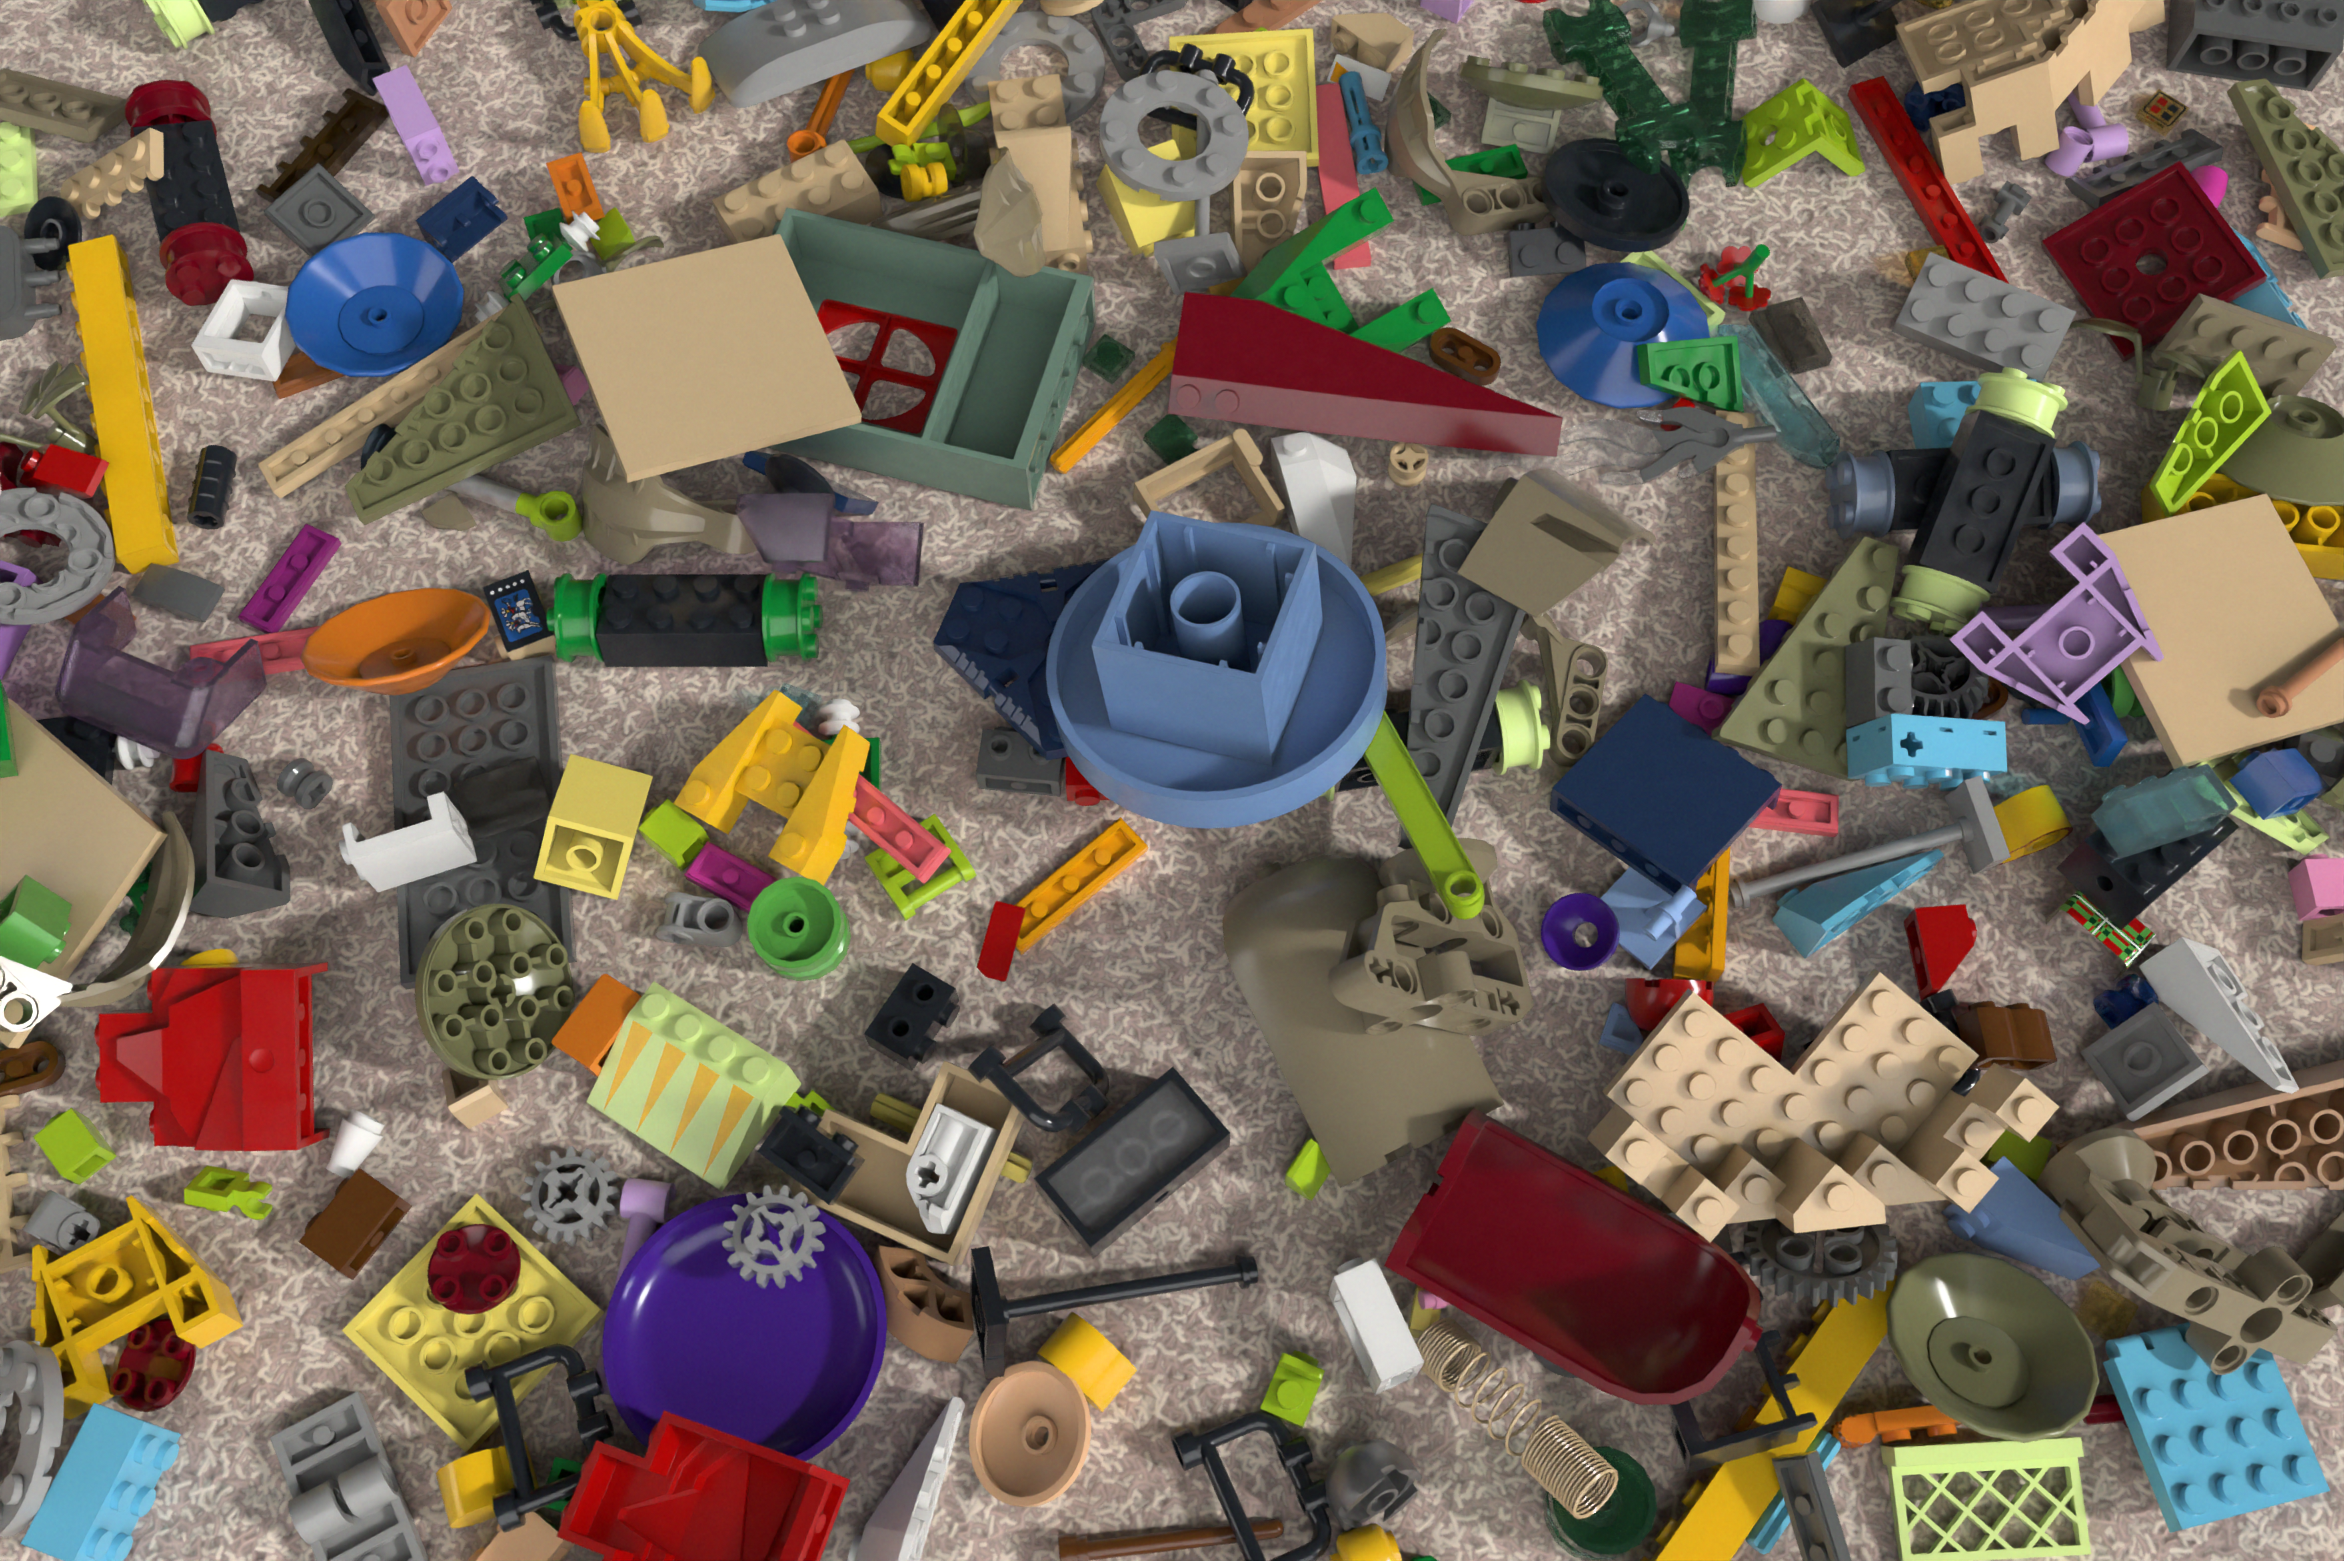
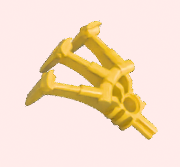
(652, 117)

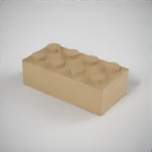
(821, 183)

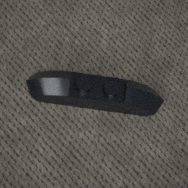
(351, 40)

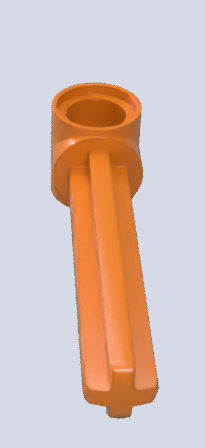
(813, 137)

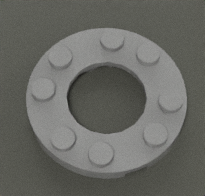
(1062, 33)
(1173, 179)
(89, 560)
(38, 1382)

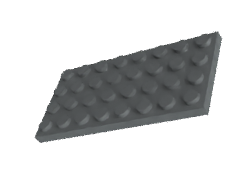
(455, 732)

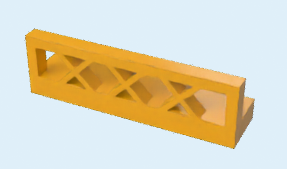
(1703, 946)

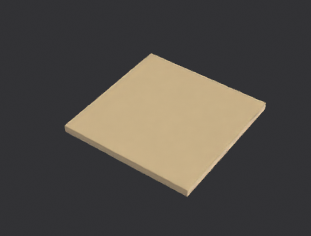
(704, 356)
(2230, 620)
(69, 836)

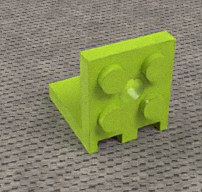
(1804, 123)

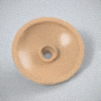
(1010, 1432)

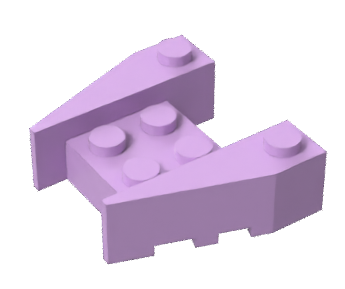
(2074, 639)

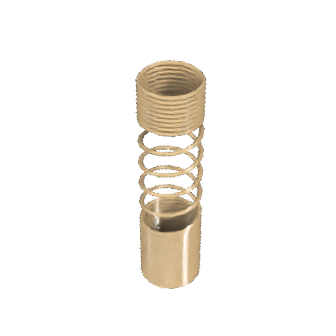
(1553, 1451)

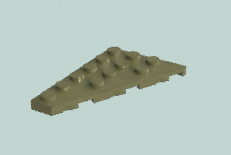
(2302, 168)
(486, 410)
(1799, 695)

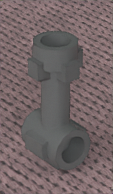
(2011, 199)

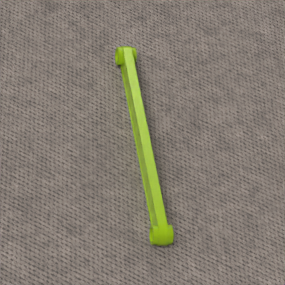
(1424, 822)

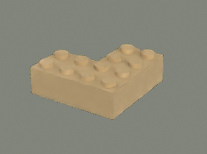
(879, 1190)

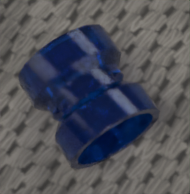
(2125, 1001)

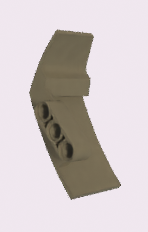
(1546, 541)

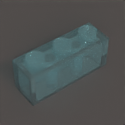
(2163, 809)

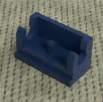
(461, 219)

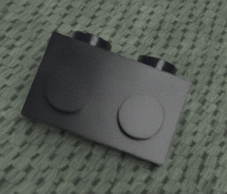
(1544, 250)
(811, 1153)

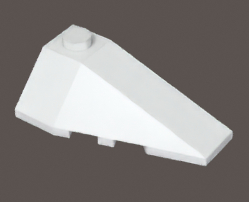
(2208, 995)
(905, 1514)

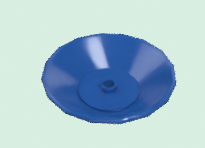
(369, 278)
(1593, 344)

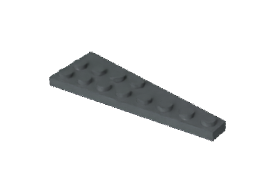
(1457, 662)

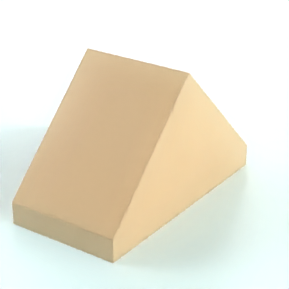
(472, 1098)

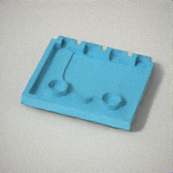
(2210, 1438)

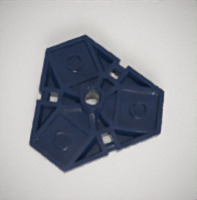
(1003, 634)

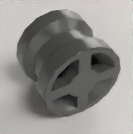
(304, 783)

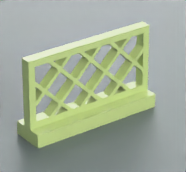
(1991, 1456)

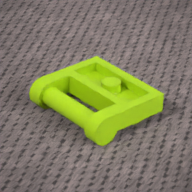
(894, 876)

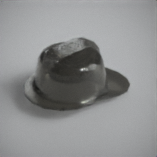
(966, 145)

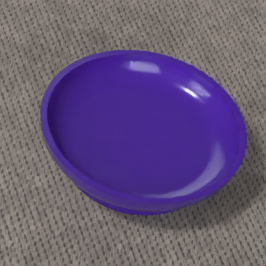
(738, 1356)

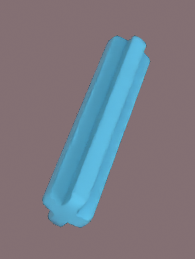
(1776, 1517)

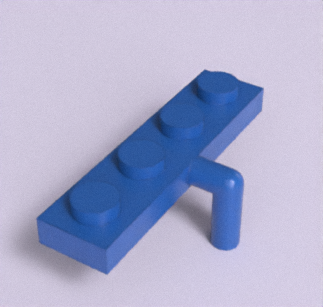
(2101, 735)

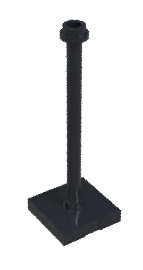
(1855, 26)
(993, 1311)

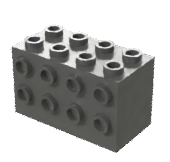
(2256, 39)

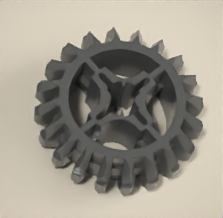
(1936, 670)

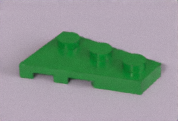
(1695, 370)

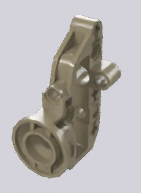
(1435, 988)
(2172, 1262)

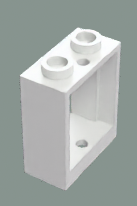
(217, 343)
(1374, 1325)

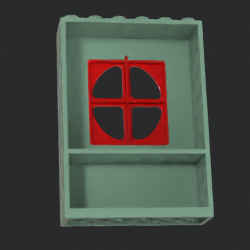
(998, 346)

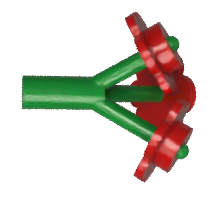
(1736, 268)

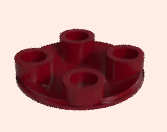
(474, 1268)
(153, 1367)

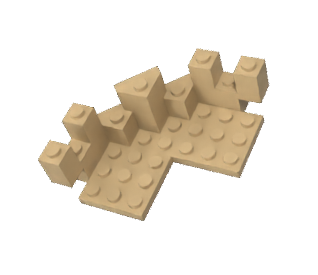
(2018, 67)
(1816, 1146)

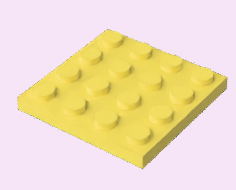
(1284, 86)
(429, 1346)

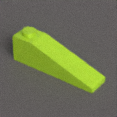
(2216, 425)

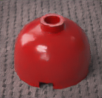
(1652, 999)

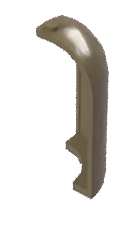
(1354, 1088)

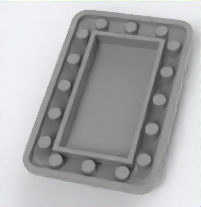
(806, 42)

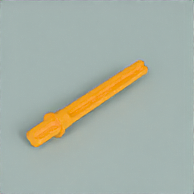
(1115, 409)

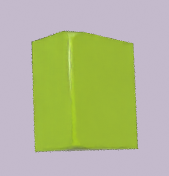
(613, 234)
(1307, 1170)

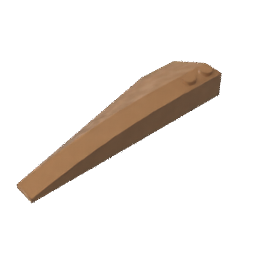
(2251, 1136)

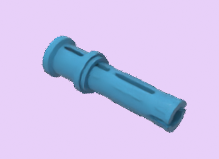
(1365, 149)

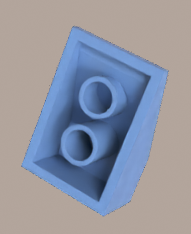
(2022, 1225)

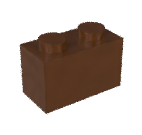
(354, 1223)

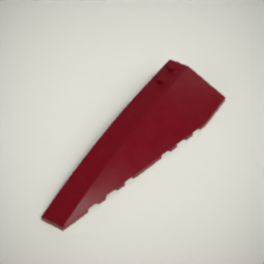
(1285, 371)

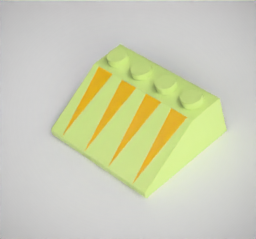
(691, 1086)

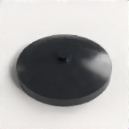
(1611, 200)

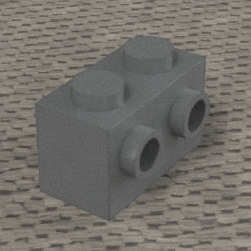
(1877, 679)
(1013, 765)

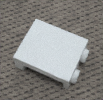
(413, 850)

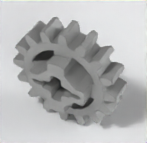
(558, 1208)
(758, 1244)

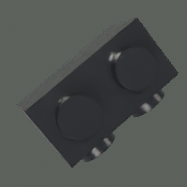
(913, 1017)

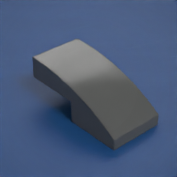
(178, 592)

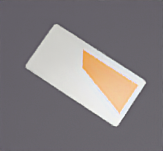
(1373, 80)

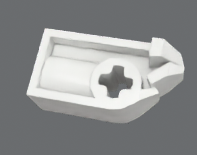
(957, 1152)

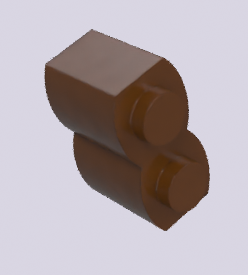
(2007, 1036)

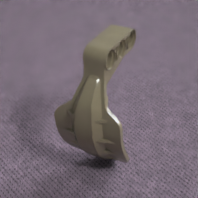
(1472, 200)
(1000, 212)
(636, 516)
(1562, 677)
(148, 948)

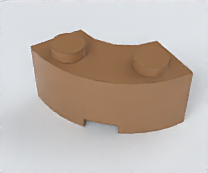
(921, 1307)

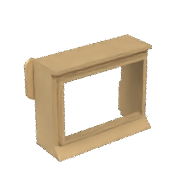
(1233, 449)

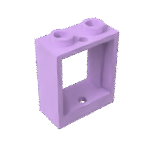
(416, 125)

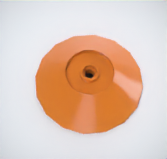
(396, 640)

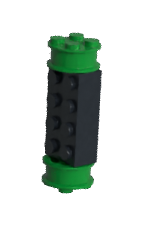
(685, 619)

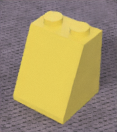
(1142, 214)
(592, 826)

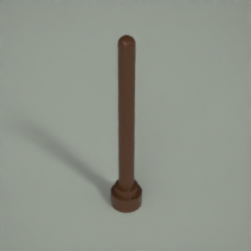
(1079, 1549)

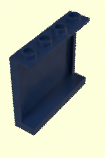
(1663, 795)

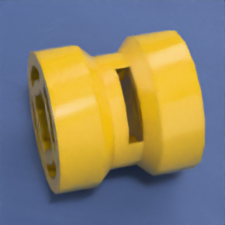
(923, 181)

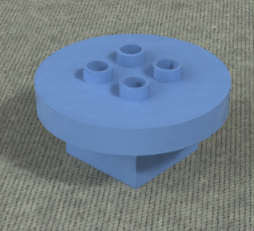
(1217, 673)

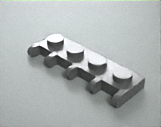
(2108, 183)

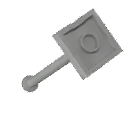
(1206, 258)
(1973, 825)

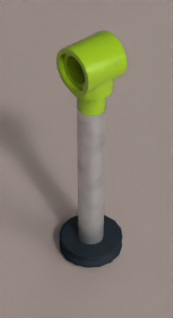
(539, 509)

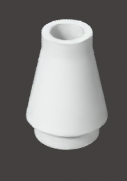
(354, 1142)

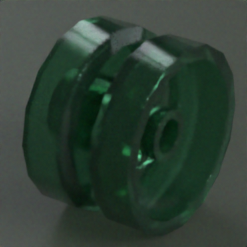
(1613, 1531)

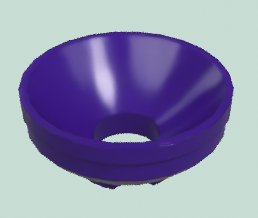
(1561, 924)

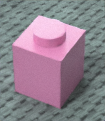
(2318, 886)

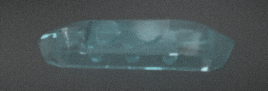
(1781, 401)

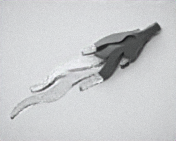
(1647, 450)

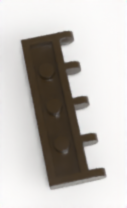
(333, 144)

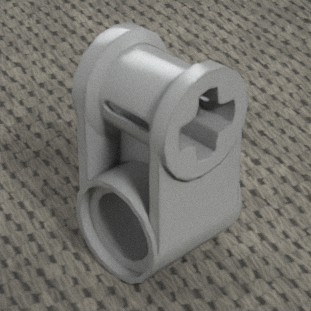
(691, 921)
(65, 1223)

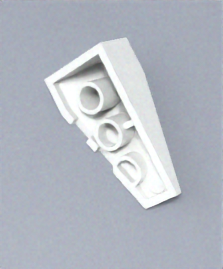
(1316, 490)

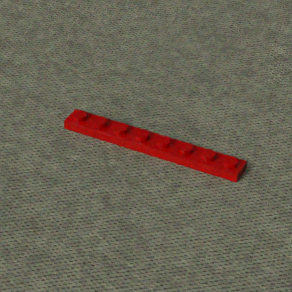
(1921, 176)

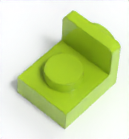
(1293, 1388)

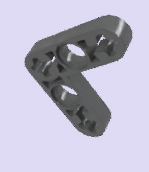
(1122, 26)

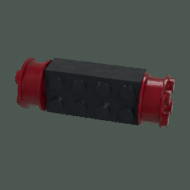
(192, 199)

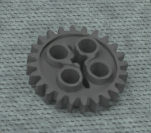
(1853, 1260)

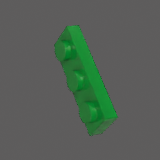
(1497, 162)

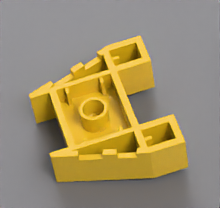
(787, 774)
(117, 1288)

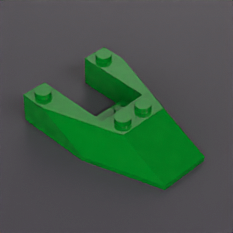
(1298, 282)

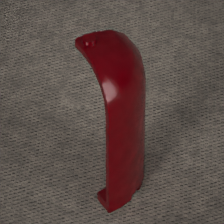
(1577, 1269)

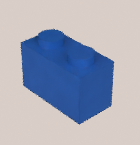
(2277, 782)

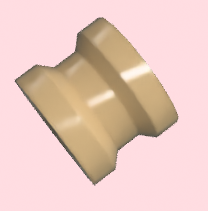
(1416, 460)

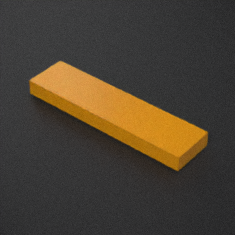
(1077, 881)

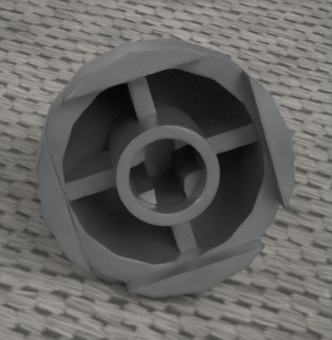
(1370, 1474)

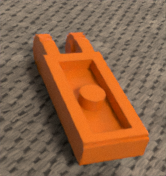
(1892, 1426)

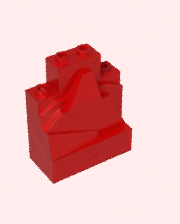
(218, 1056)
(701, 1500)

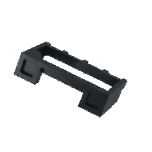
(1701, 1454)

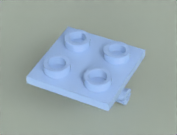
(1649, 916)

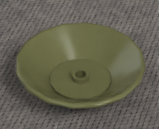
(2293, 454)
(1991, 1346)

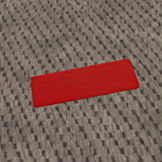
(1000, 940)

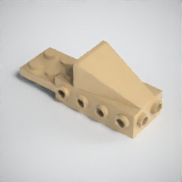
(1034, 128)

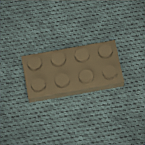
(58, 107)
(2276, 351)

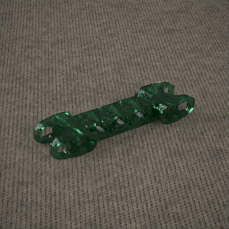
(1714, 34)
(1645, 115)

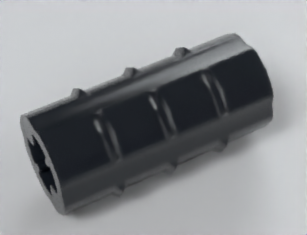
(212, 487)

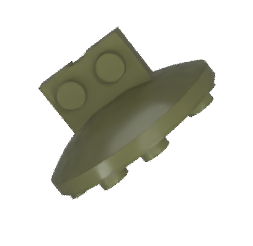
(1525, 105)
(493, 991)

